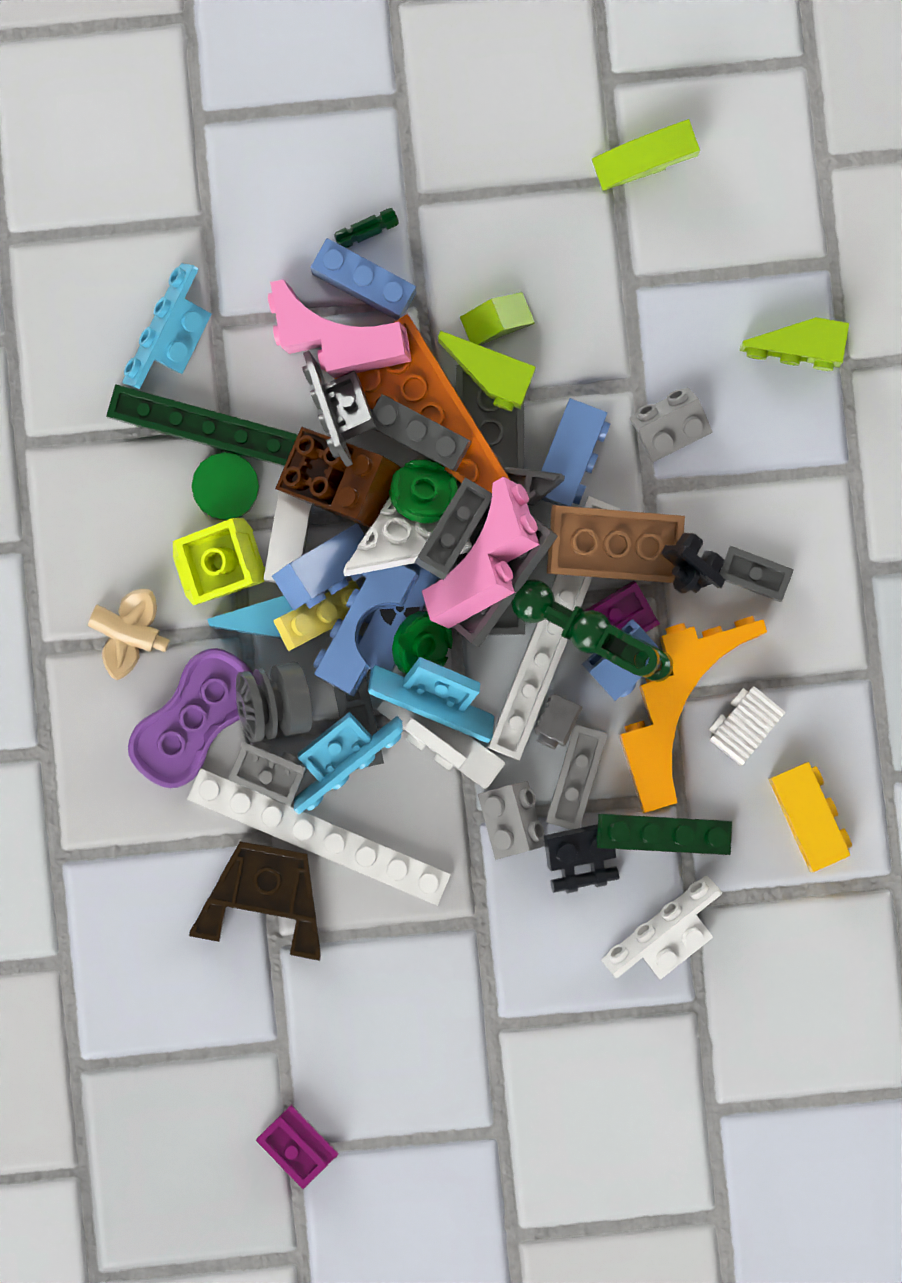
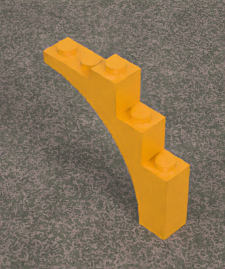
(650, 747)

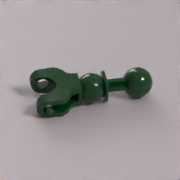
(591, 632)

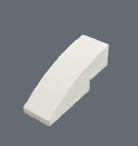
(287, 534)

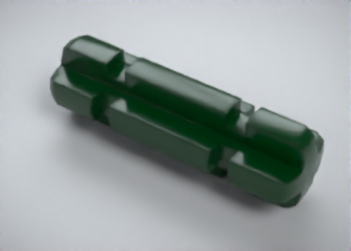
(366, 228)

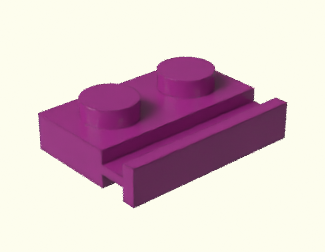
(626, 605)
(297, 1146)

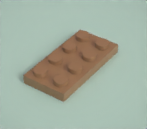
(612, 543)

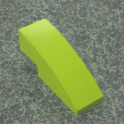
(646, 155)

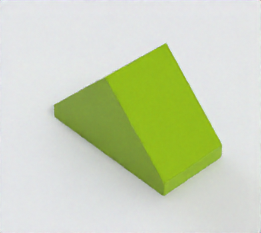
(497, 318)

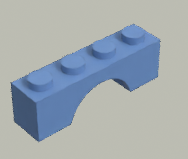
(342, 661)

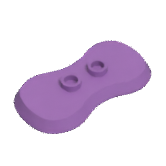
(175, 739)

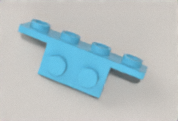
(172, 331)
(435, 695)
(340, 753)

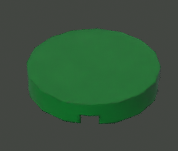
(225, 486)
(422, 490)
(420, 638)

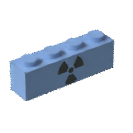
(384, 622)

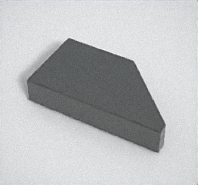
(535, 482)

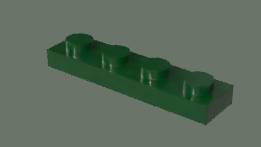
(664, 834)

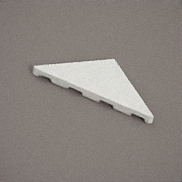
(391, 541)

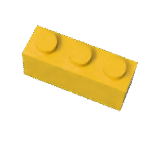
(811, 816)

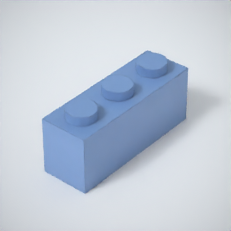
(363, 279)
(573, 450)
(319, 570)

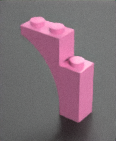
(343, 346)
(484, 572)

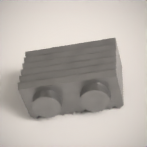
(557, 721)

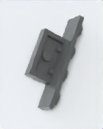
(343, 407)

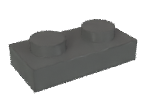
(756, 573)

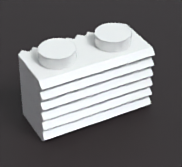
(745, 725)

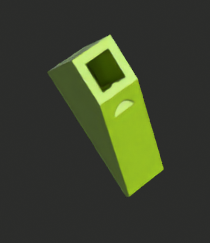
(808, 341)

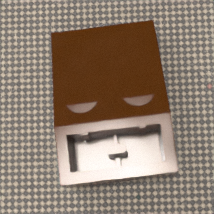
(327, 483)

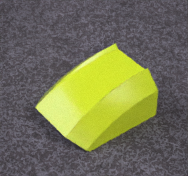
(218, 561)

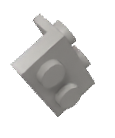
(671, 423)
(268, 773)
(512, 820)

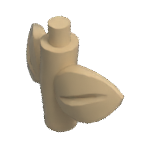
(128, 631)

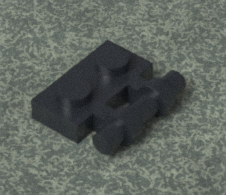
(578, 848)

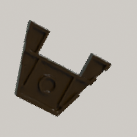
(266, 883)

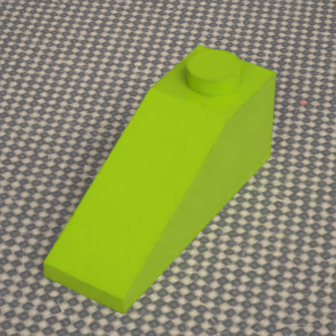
(495, 373)

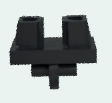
(691, 570)

